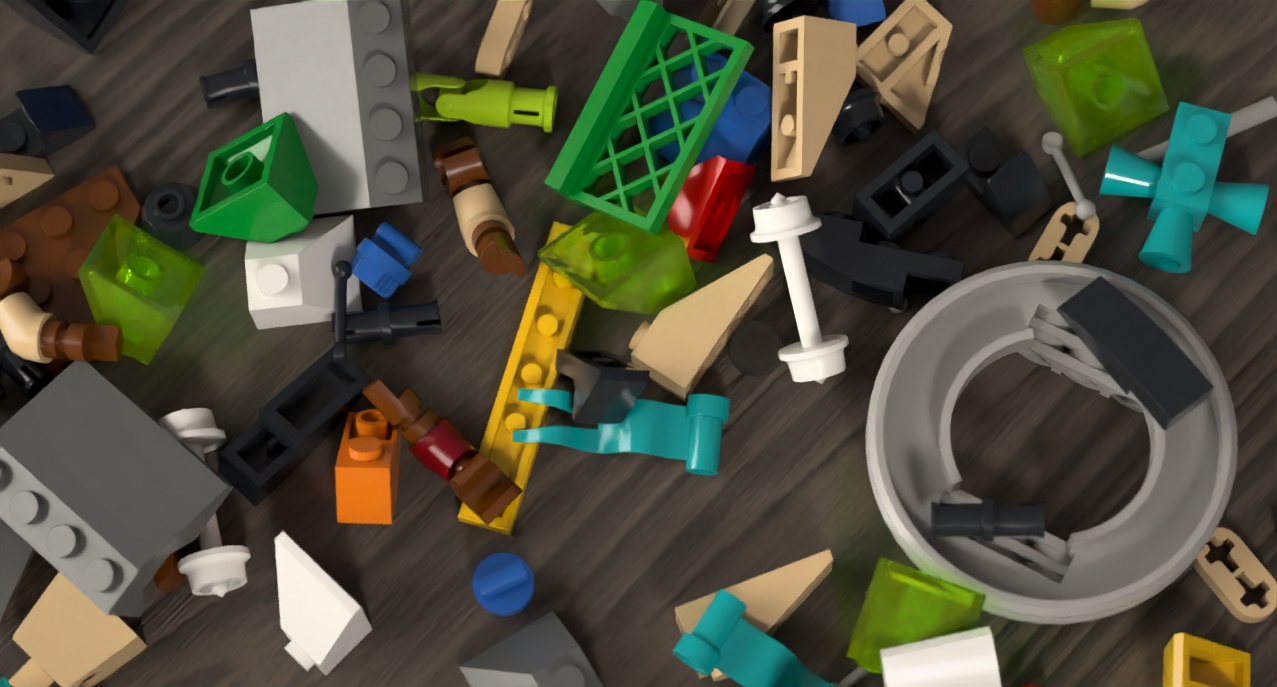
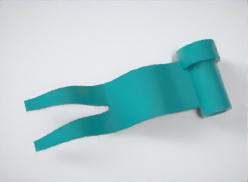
(649, 428)
(741, 650)

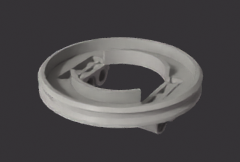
(1045, 577)

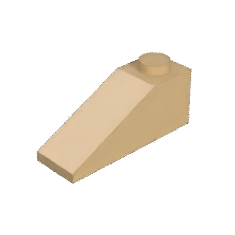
(810, 83)
(695, 329)
(768, 597)

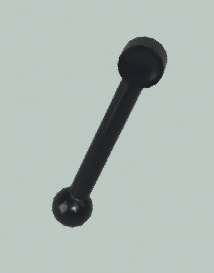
(342, 272)

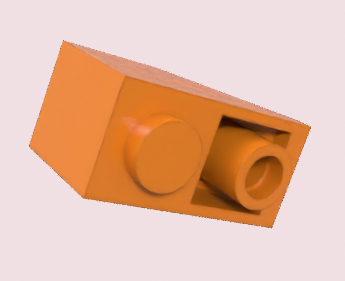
(368, 469)

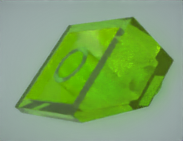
(1096, 81)
(622, 264)
(137, 286)
(907, 609)

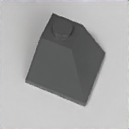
(533, 657)

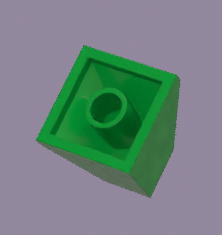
(257, 185)

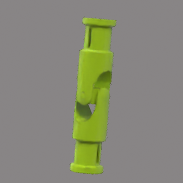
(488, 102)

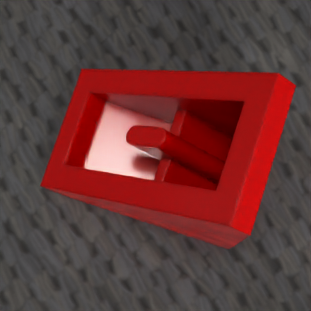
(709, 205)

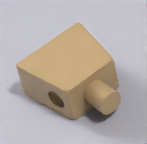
(71, 640)

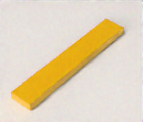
(546, 326)

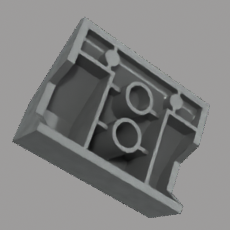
(353, 96)
(102, 487)

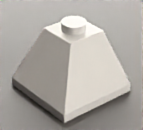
(293, 276)
(315, 610)

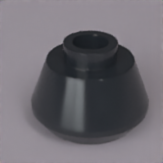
(168, 214)

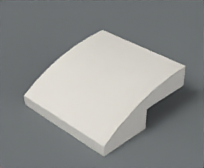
(944, 661)

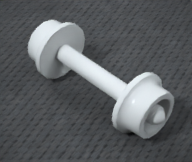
(815, 355)
(215, 567)

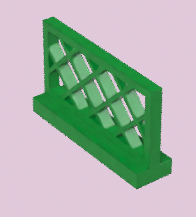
(619, 104)

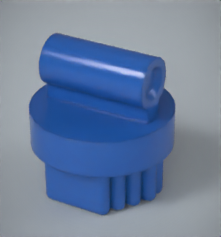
(385, 259)
(503, 584)

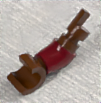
(446, 451)

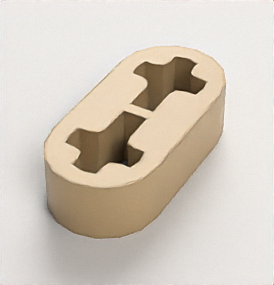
(502, 38)
(1051, 239)
(1246, 568)

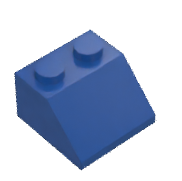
(740, 130)

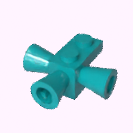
(1184, 187)

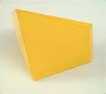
(1202, 663)

